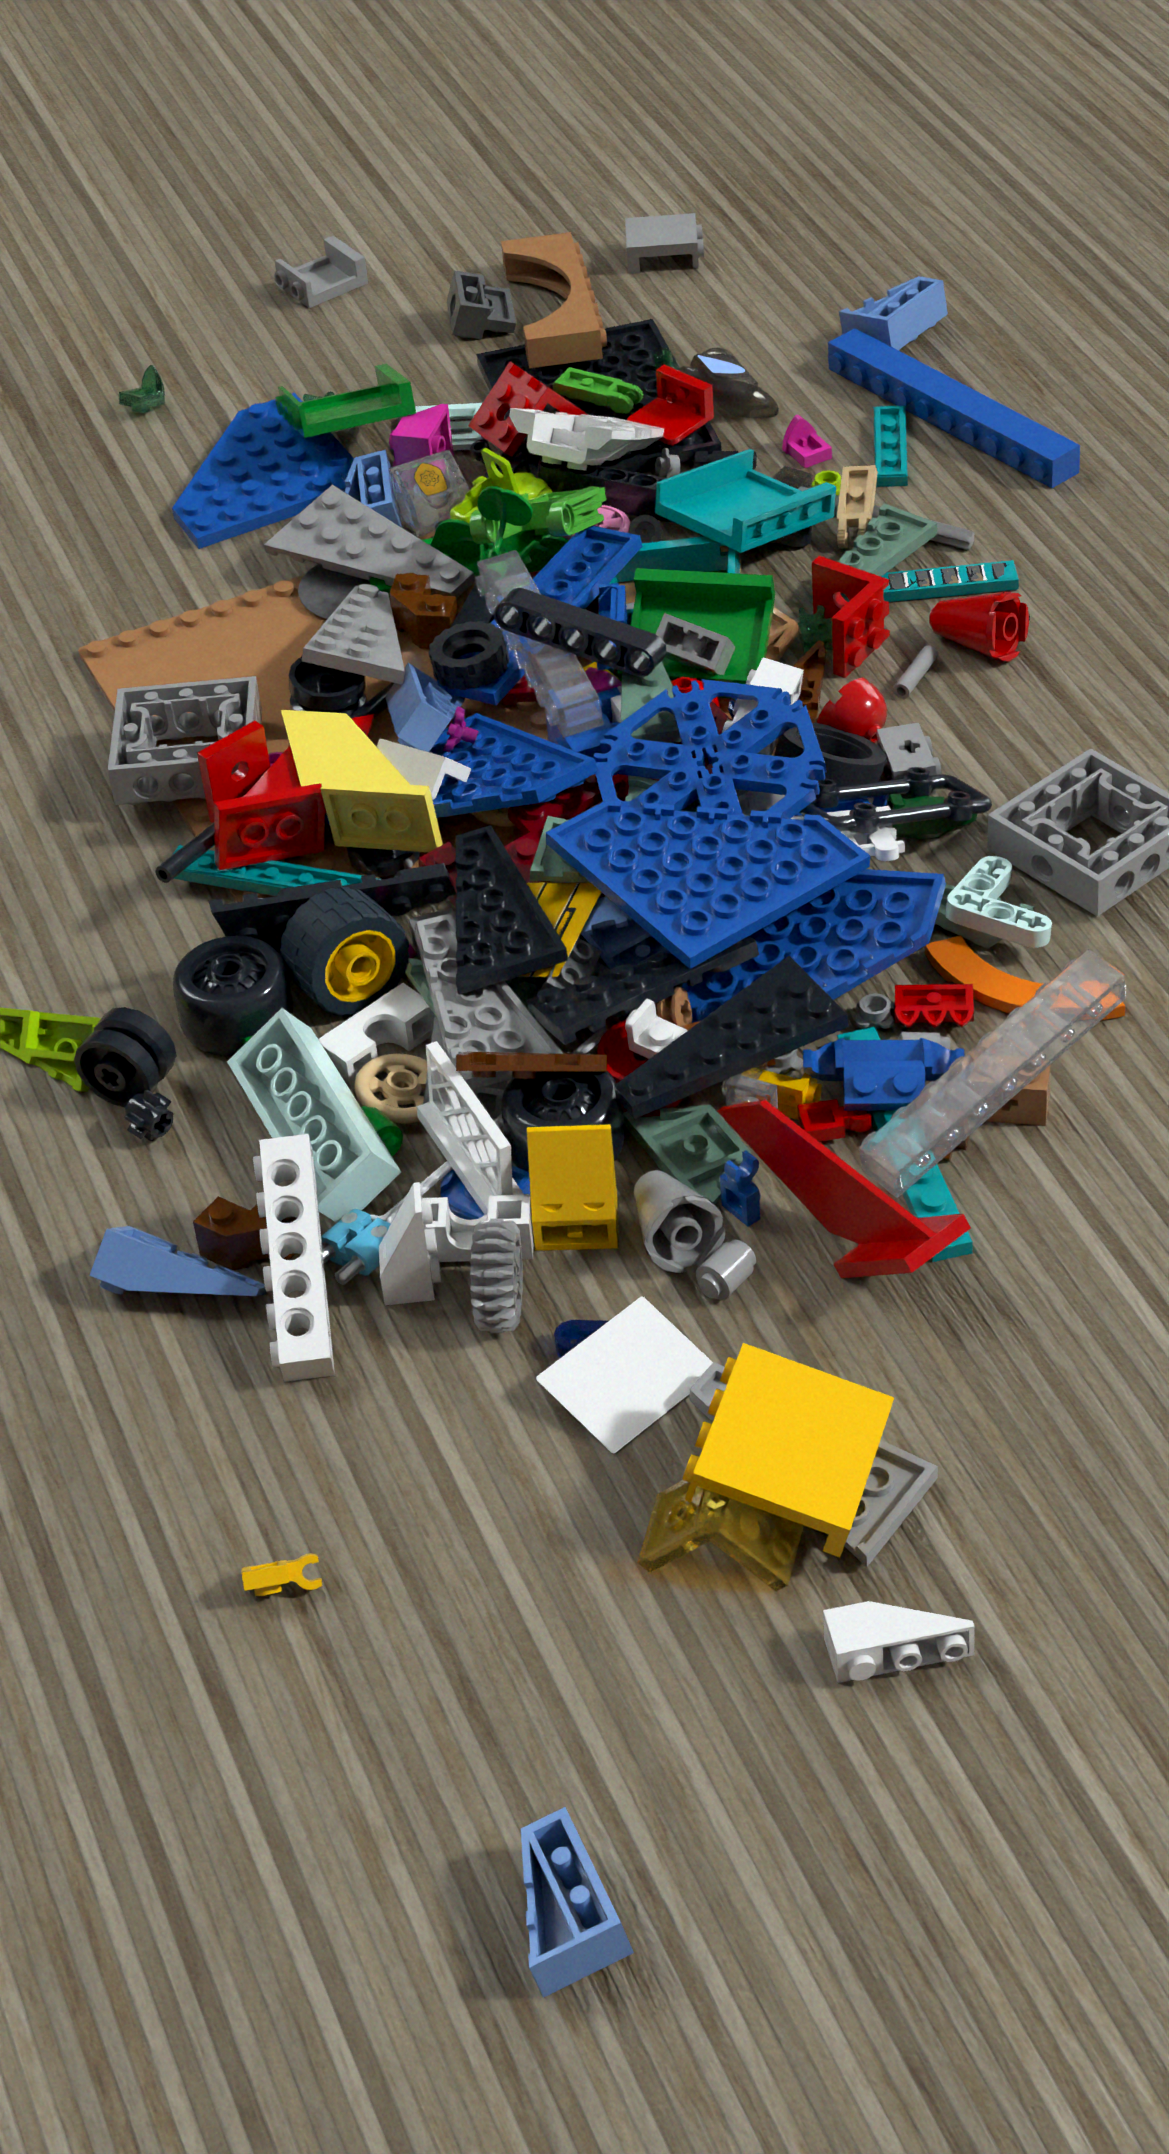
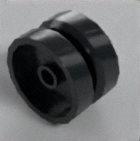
(325, 689)
(125, 1056)

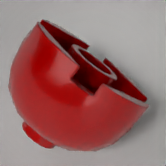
(858, 710)

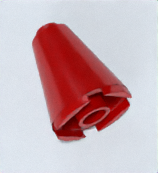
(983, 623)

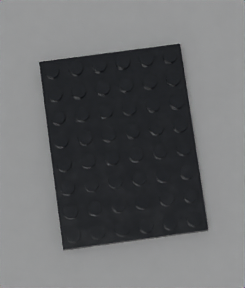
(625, 358)

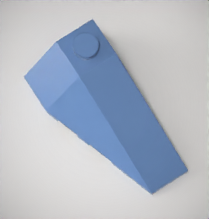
(144, 1262)

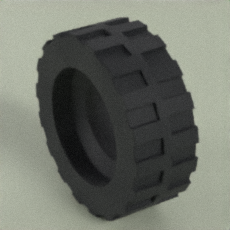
(474, 670)

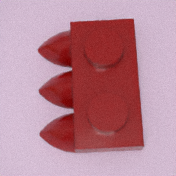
(934, 1004)

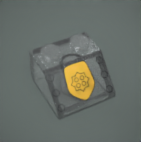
(427, 491)

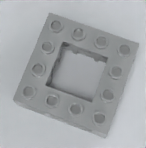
(153, 773)
(1035, 826)

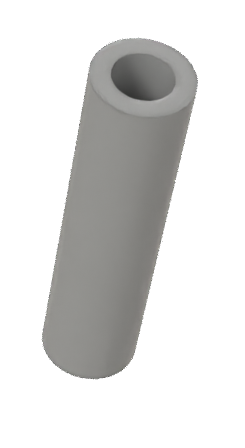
(915, 671)

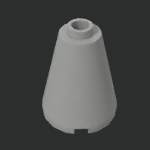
(676, 1222)

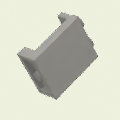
(662, 237)
(324, 277)

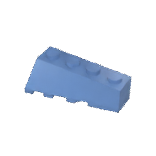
(420, 709)

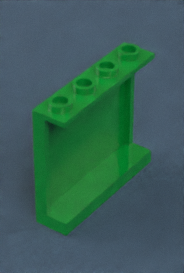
(350, 409)
(720, 602)

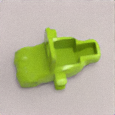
(516, 482)

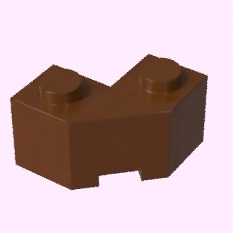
(418, 610)
(231, 1234)

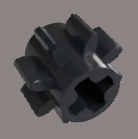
(149, 1115)

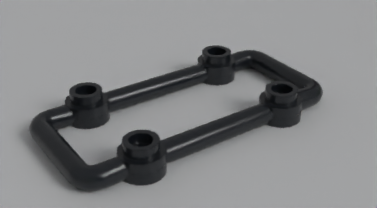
(959, 806)

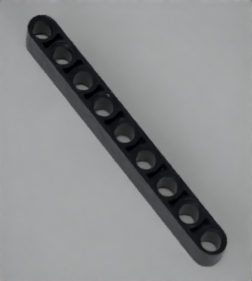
(628, 492)

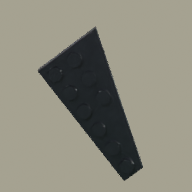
(268, 916)

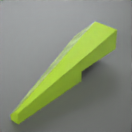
(46, 1041)

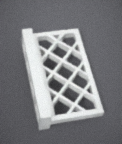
(465, 1132)

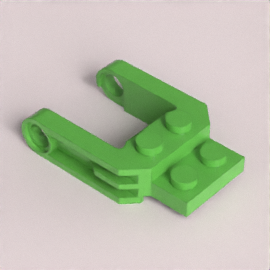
(553, 513)

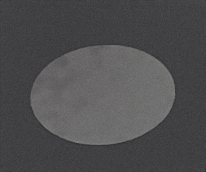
(326, 589)

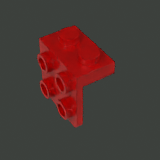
(680, 407)

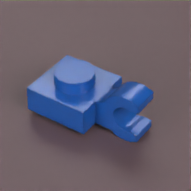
(738, 1192)

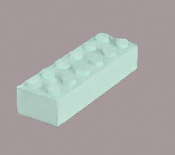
(303, 1093)

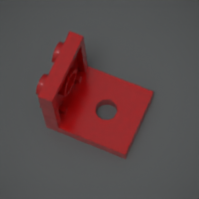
(514, 390)
(857, 623)
(217, 761)

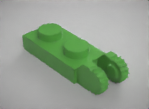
(598, 390)

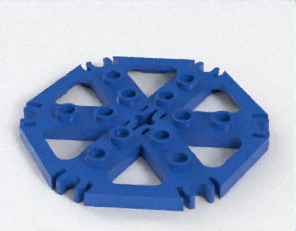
(735, 763)

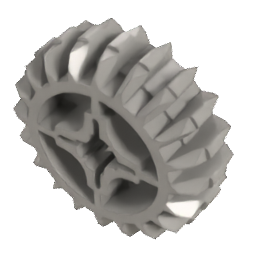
(496, 1275)

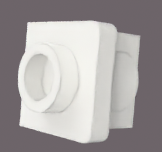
(649, 1033)

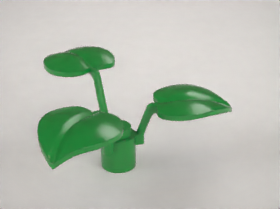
(500, 505)

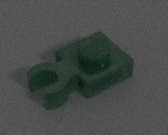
(814, 628)

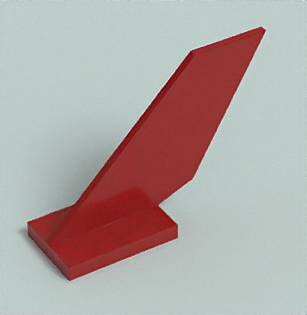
(274, 816)
(842, 1198)

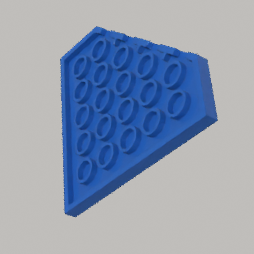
(258, 476)
(506, 769)
(704, 873)
(837, 936)

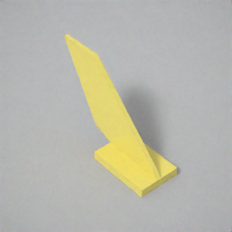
(360, 787)

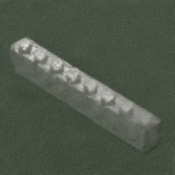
(553, 673)
(992, 1073)

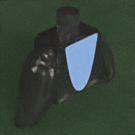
(732, 384)

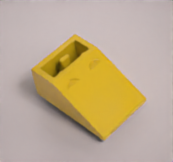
(573, 1187)

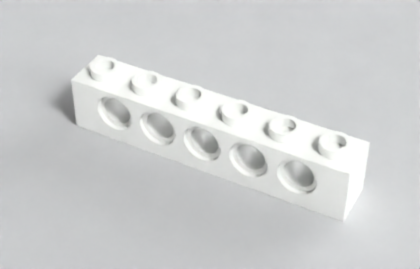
(310, 1353)

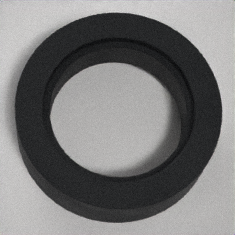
(847, 756)

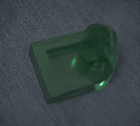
(148, 395)

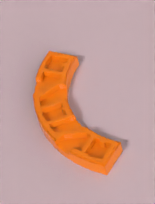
(991, 986)

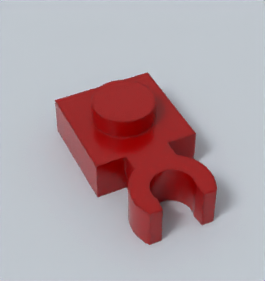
(828, 1121)

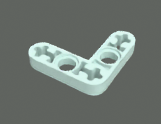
(976, 906)

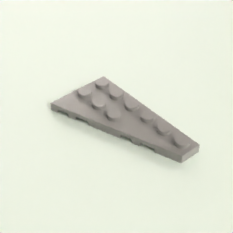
(365, 545)
(359, 637)
(479, 1019)
(891, 1491)

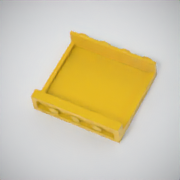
(790, 1442)

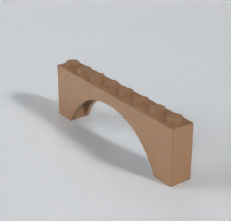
(576, 327)

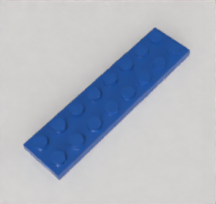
(571, 577)

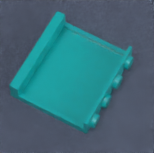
(740, 504)

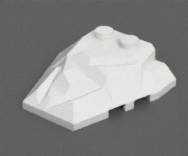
(581, 438)

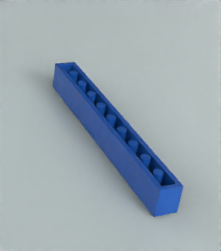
(955, 408)

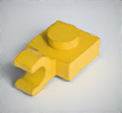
(268, 1577)

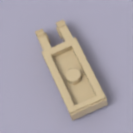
(855, 501)

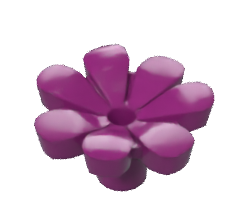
(459, 731)

